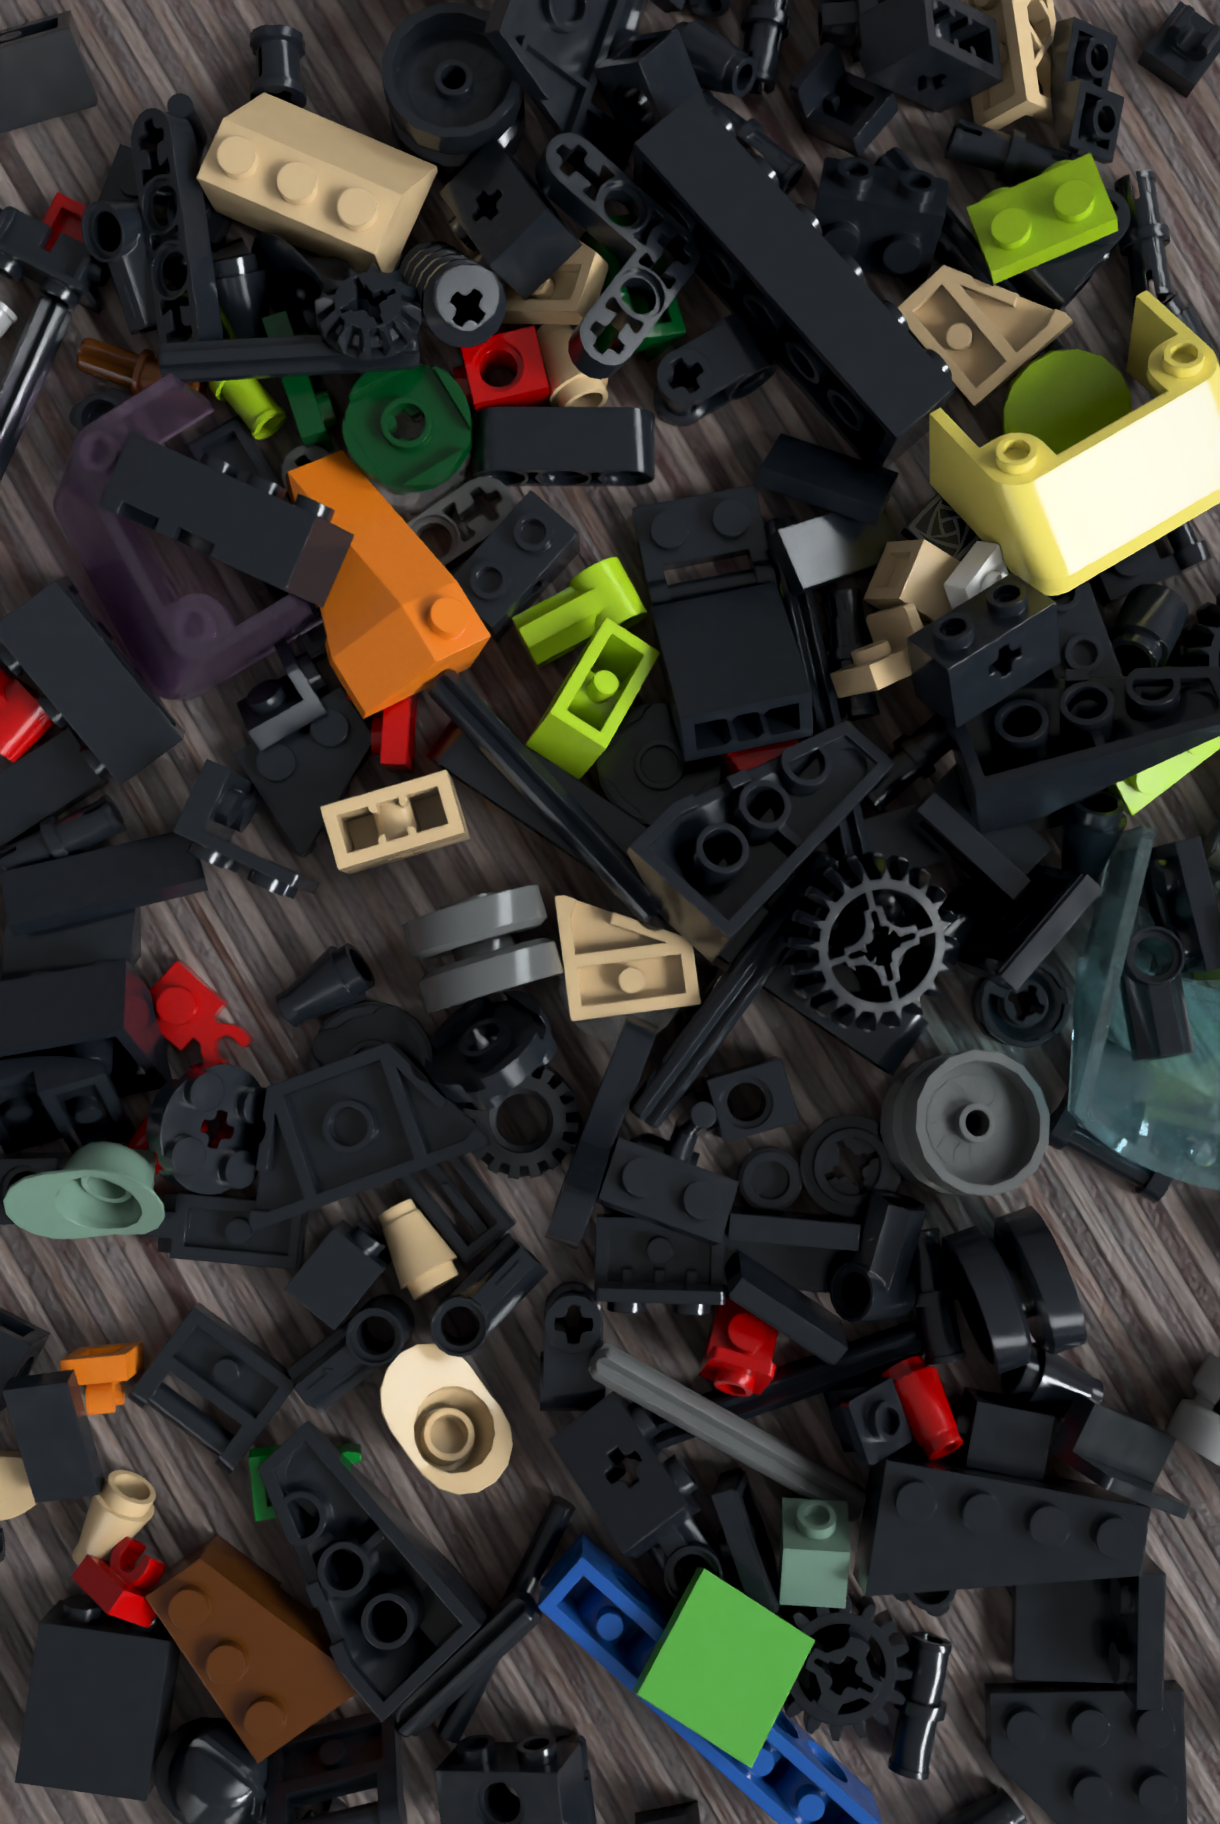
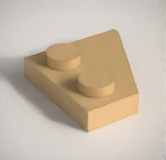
(979, 329)

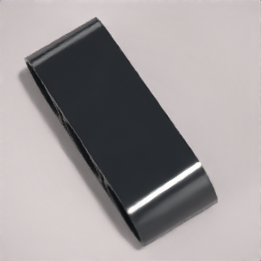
(564, 446)

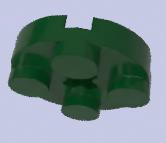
(400, 463)

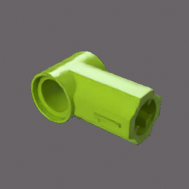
(577, 612)

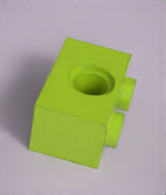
(593, 699)

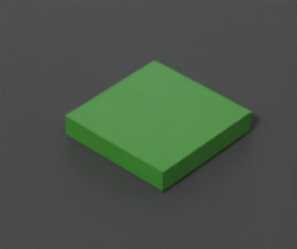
(724, 1666)

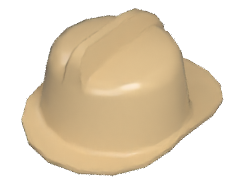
(445, 1420)

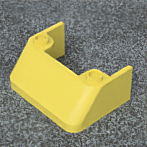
(1109, 493)

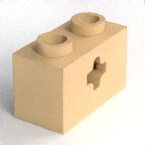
(395, 822)

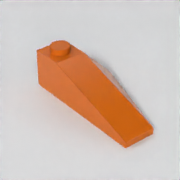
(393, 606)

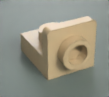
(884, 659)

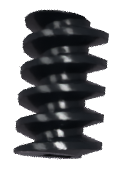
(456, 294)

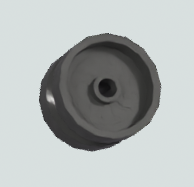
(481, 940)
(965, 1123)

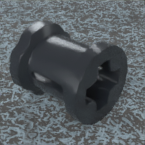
(278, 63)

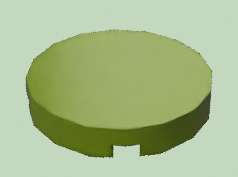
(1065, 398)

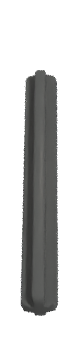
(722, 1429)

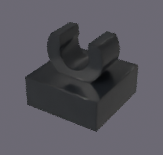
(1182, 49)

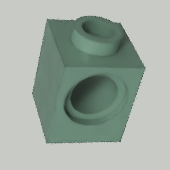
(814, 1553)

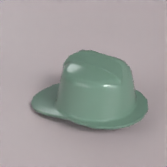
(94, 1195)

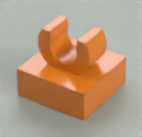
(104, 1373)

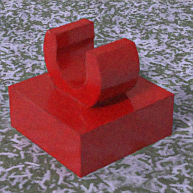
(118, 1584)

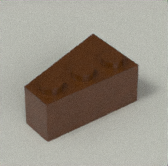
(250, 1645)

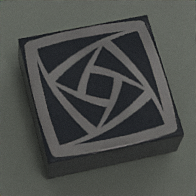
(942, 528)

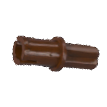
(123, 366)

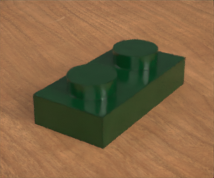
(310, 408)

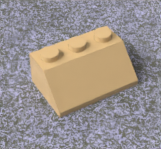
(315, 183)

